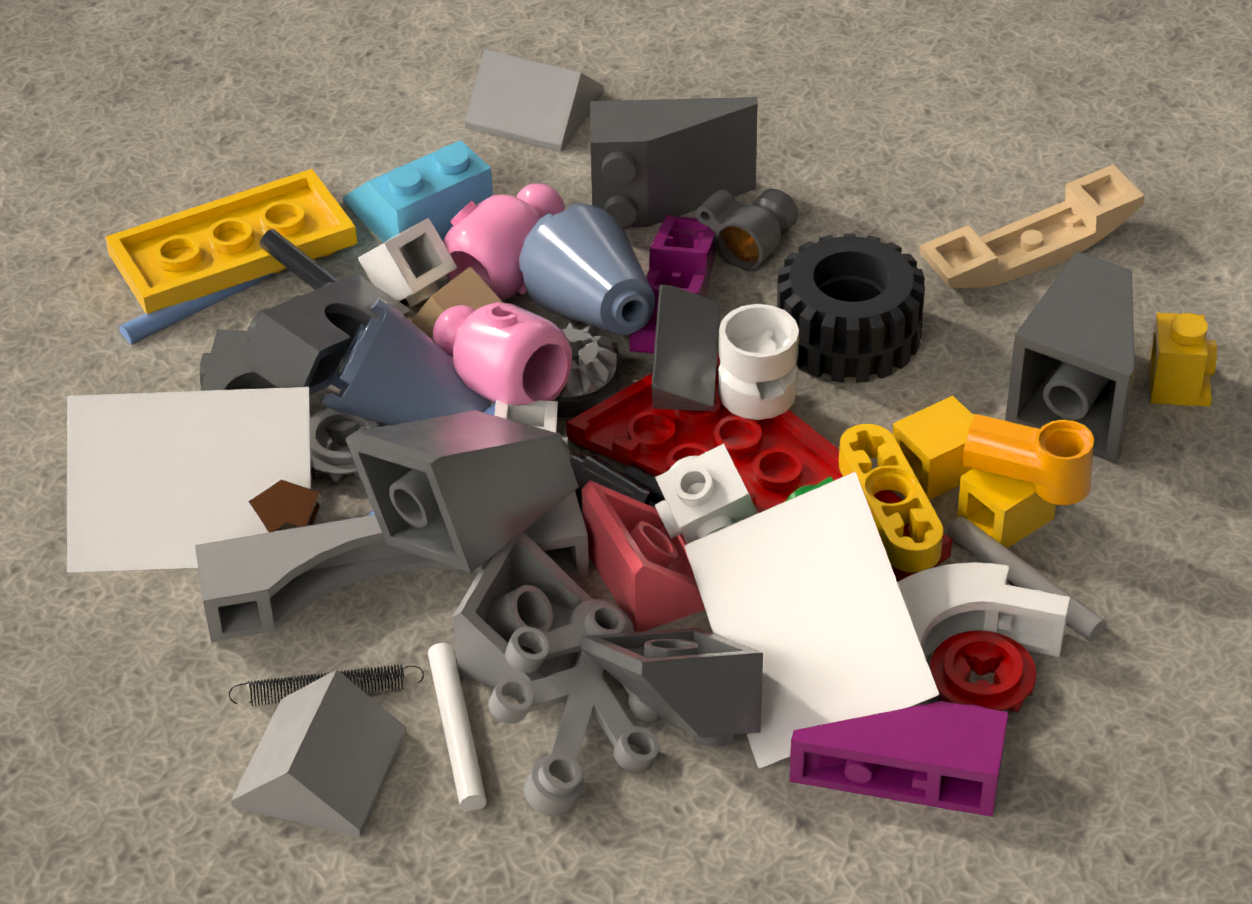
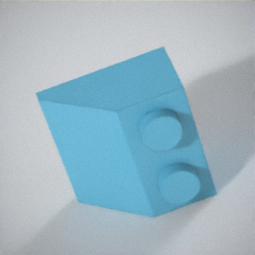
(423, 189)

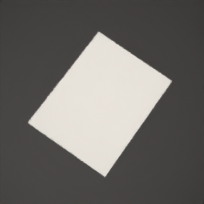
(176, 471)
(820, 605)

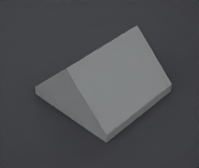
(529, 100)
(511, 592)
(322, 757)

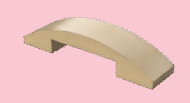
(1090, 212)

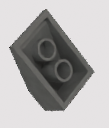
(670, 155)

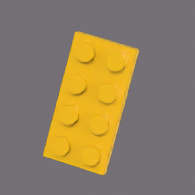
(220, 240)

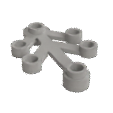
(584, 693)

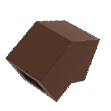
(287, 506)

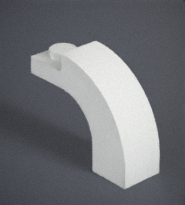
(978, 598)

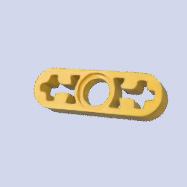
(893, 474)

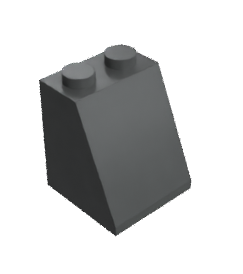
(1078, 354)
(460, 483)

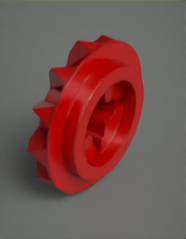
(983, 653)

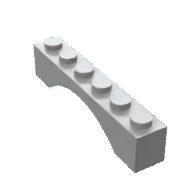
(268, 577)

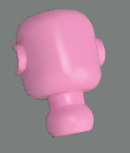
(493, 235)
(505, 352)

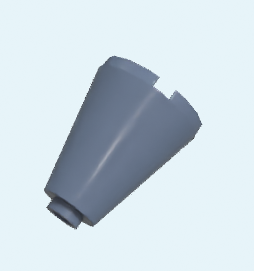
(586, 270)
(398, 374)

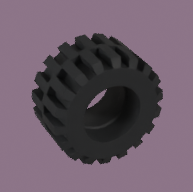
(853, 306)

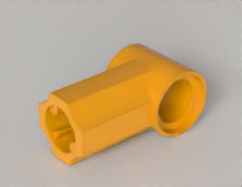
(1052, 457)

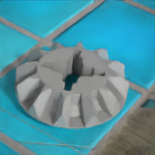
(596, 361)
(331, 428)

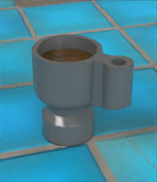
(751, 232)

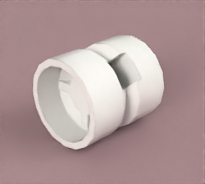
(758, 361)

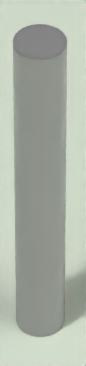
(1023, 575)

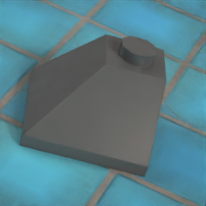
(687, 678)

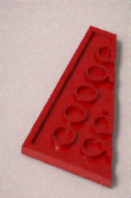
(769, 454)

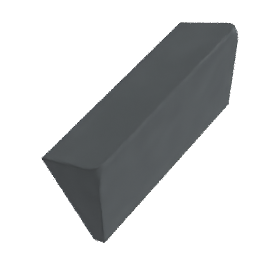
(685, 351)

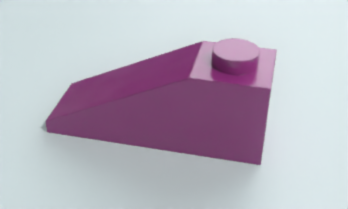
(914, 754)

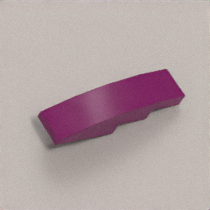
(679, 258)

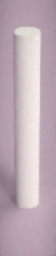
(457, 727)

